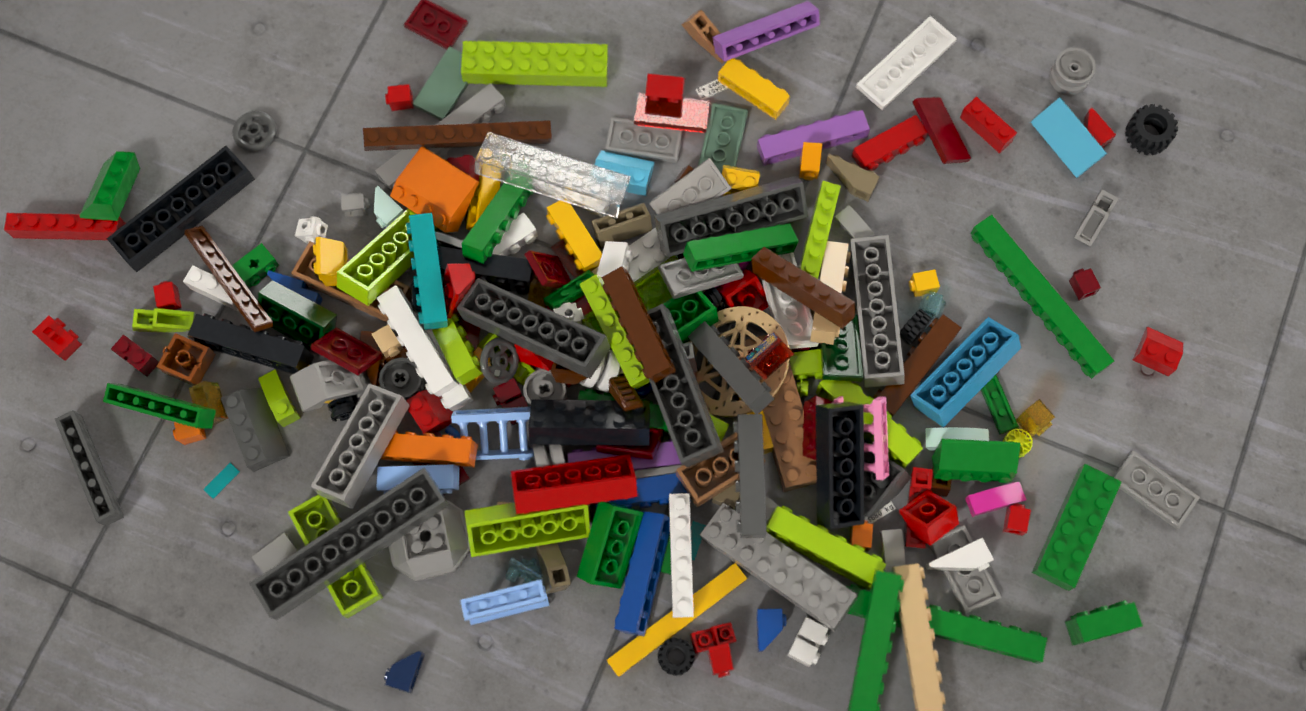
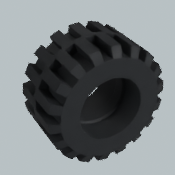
(1159, 119)

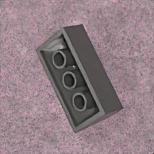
(255, 428)

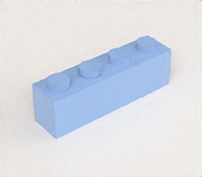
(444, 476)

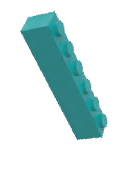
(428, 271)

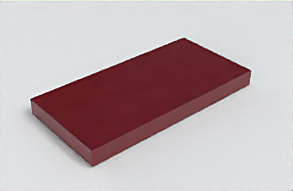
(941, 130)

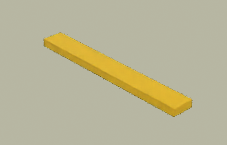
(669, 626)

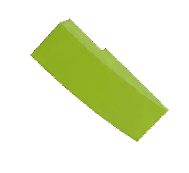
(162, 320)

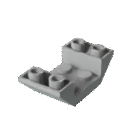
(326, 382)

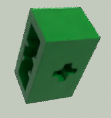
(257, 257)

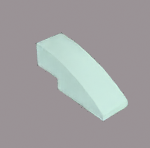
(934, 435)

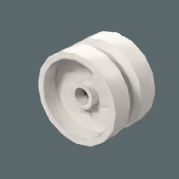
(607, 369)

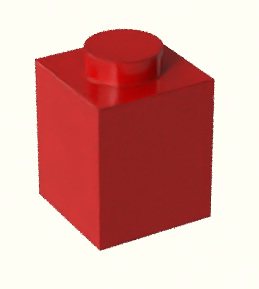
(399, 97)
(167, 296)
(1016, 519)

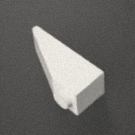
(968, 558)

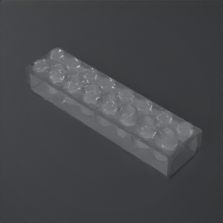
(552, 174)

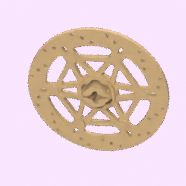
(774, 381)

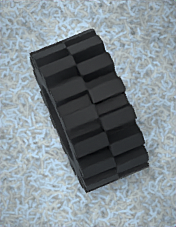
(915, 326)
(666, 665)

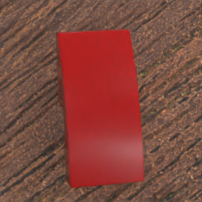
(712, 637)

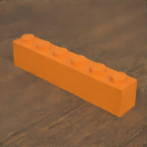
(431, 449)

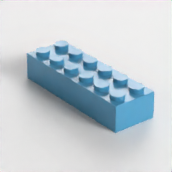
(966, 371)

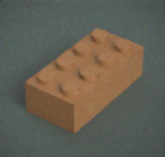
(712, 475)

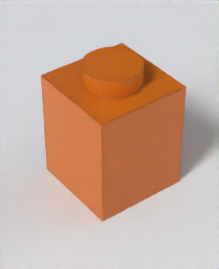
(188, 434)
(862, 535)

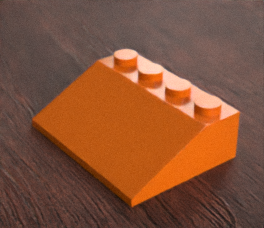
(436, 188)

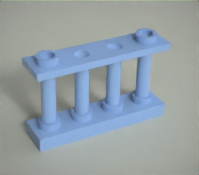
(502, 416)
(505, 602)

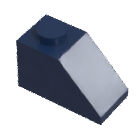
(404, 672)

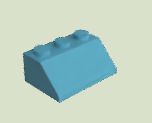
(638, 169)

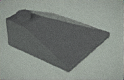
(880, 492)

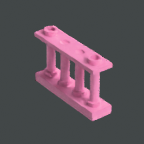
(879, 429)

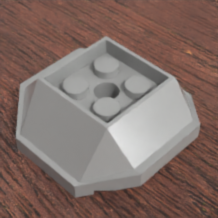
(440, 554)

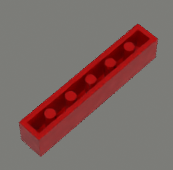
(59, 226)

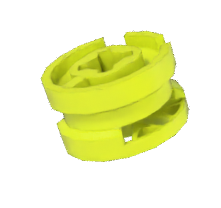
(1017, 436)

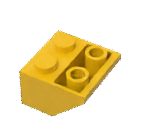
(740, 178)
(330, 258)

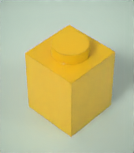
(924, 282)

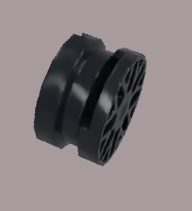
(714, 297)
(341, 408)

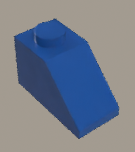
(769, 625)

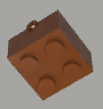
(186, 360)

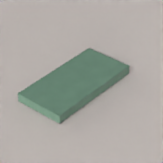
(443, 86)
(723, 135)

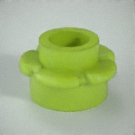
(803, 388)

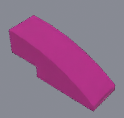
(995, 498)

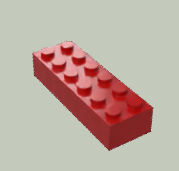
(573, 484)

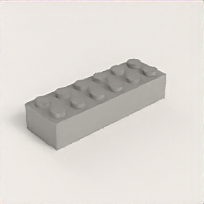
(360, 446)

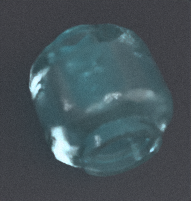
(932, 304)

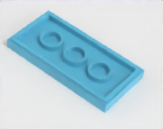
(1068, 137)

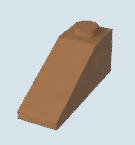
(702, 31)

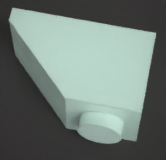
(385, 208)

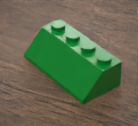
(111, 187)
(976, 460)
(609, 545)

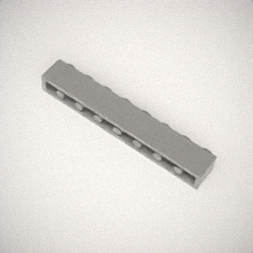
(475, 110)

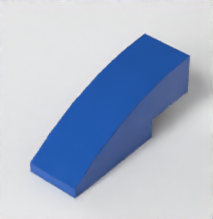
(296, 285)

